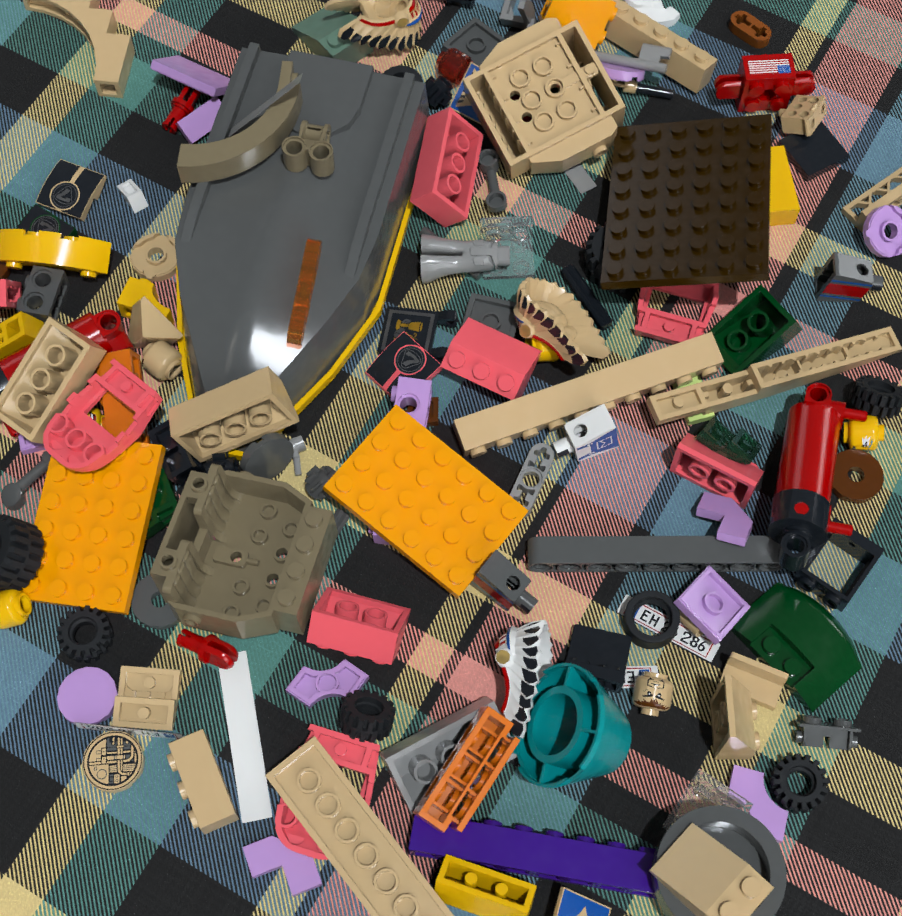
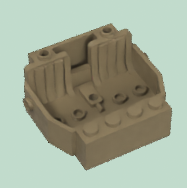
(249, 518)

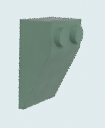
(321, 32)

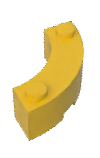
(50, 250)

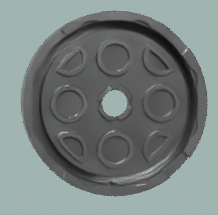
(742, 836)

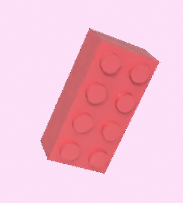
(447, 167)

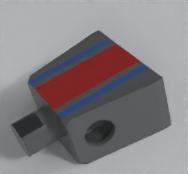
(846, 279)
(497, 576)

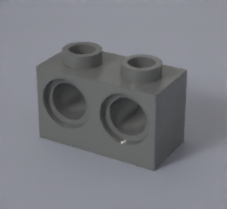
(48, 297)

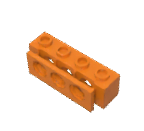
(463, 767)

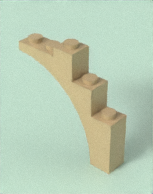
(112, 51)

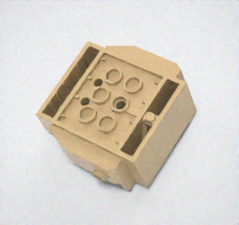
(564, 124)

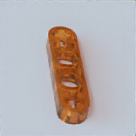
(304, 292)

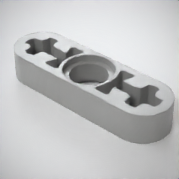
(530, 469)

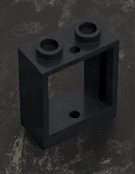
(856, 546)

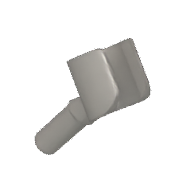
(298, 446)

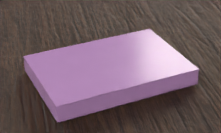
(191, 75)

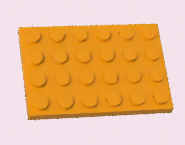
(425, 500)
(95, 530)

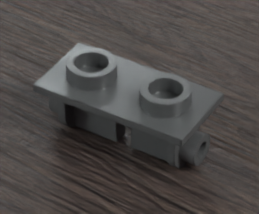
(838, 733)

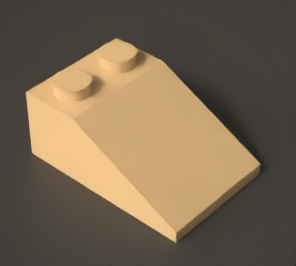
(733, 721)
(710, 876)

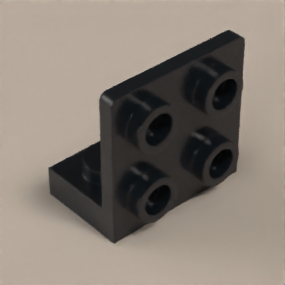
(602, 654)

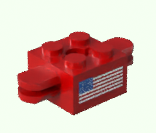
(764, 83)

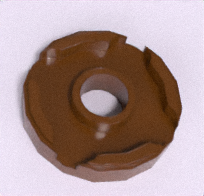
(869, 470)

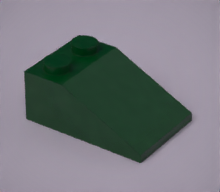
(754, 330)

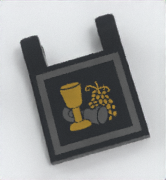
(419, 325)

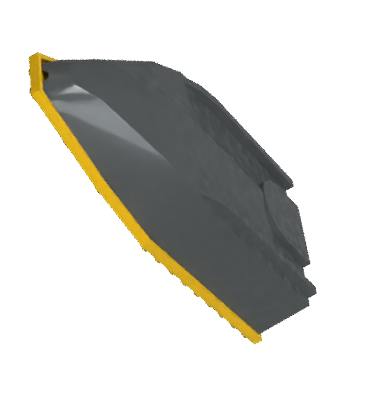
(249, 232)

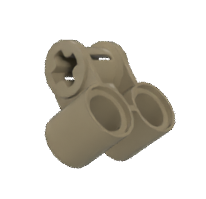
(310, 149)

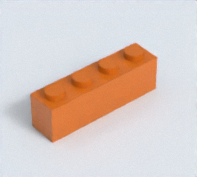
(116, 414)

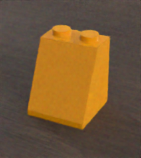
(590, 14)

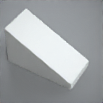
(133, 195)

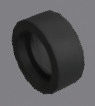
(659, 599)

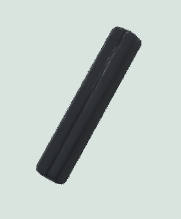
(586, 297)

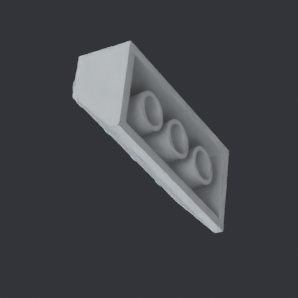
(420, 757)

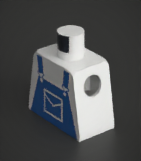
(588, 435)

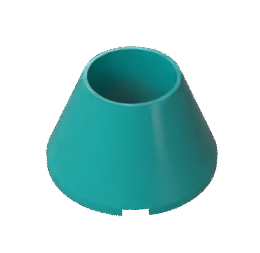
(572, 730)

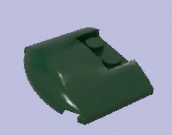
(800, 639)

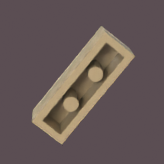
(201, 782)

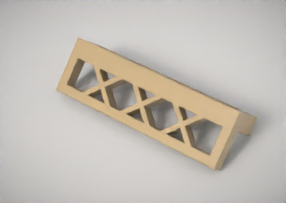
(889, 197)

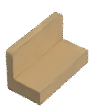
(760, 679)

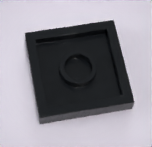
(814, 153)

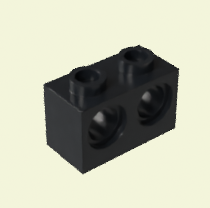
(177, 460)

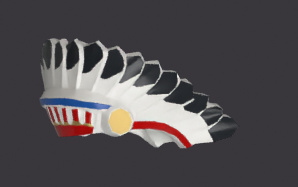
(523, 657)

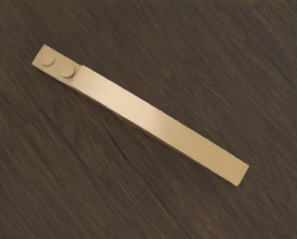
(773, 376)

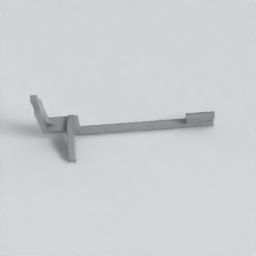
(648, 59)

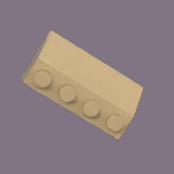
(47, 375)
(232, 415)

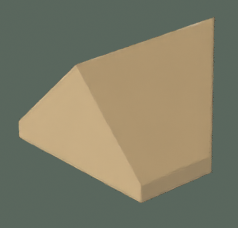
(150, 325)

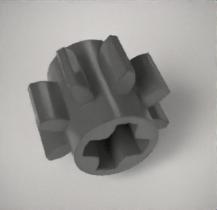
(316, 480)

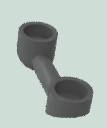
(489, 165)
(13, 495)

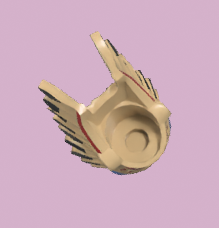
(382, 24)
(557, 320)

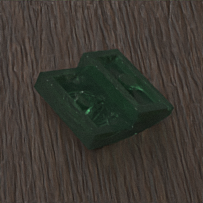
(736, 447)

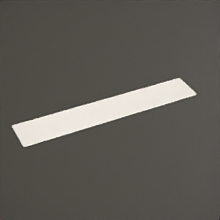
(245, 741)

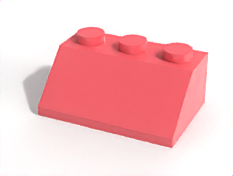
(491, 359)
(715, 472)
(358, 625)

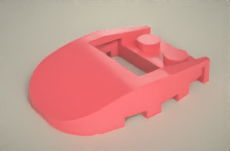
(671, 327)
(83, 443)
(346, 753)

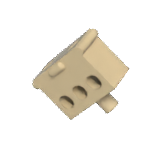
(803, 114)

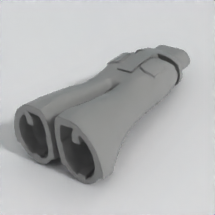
(450, 256)

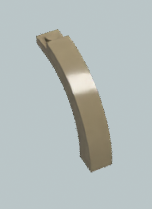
(249, 147)

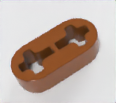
(750, 29)

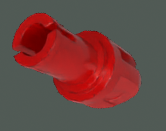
(180, 108)
(209, 649)

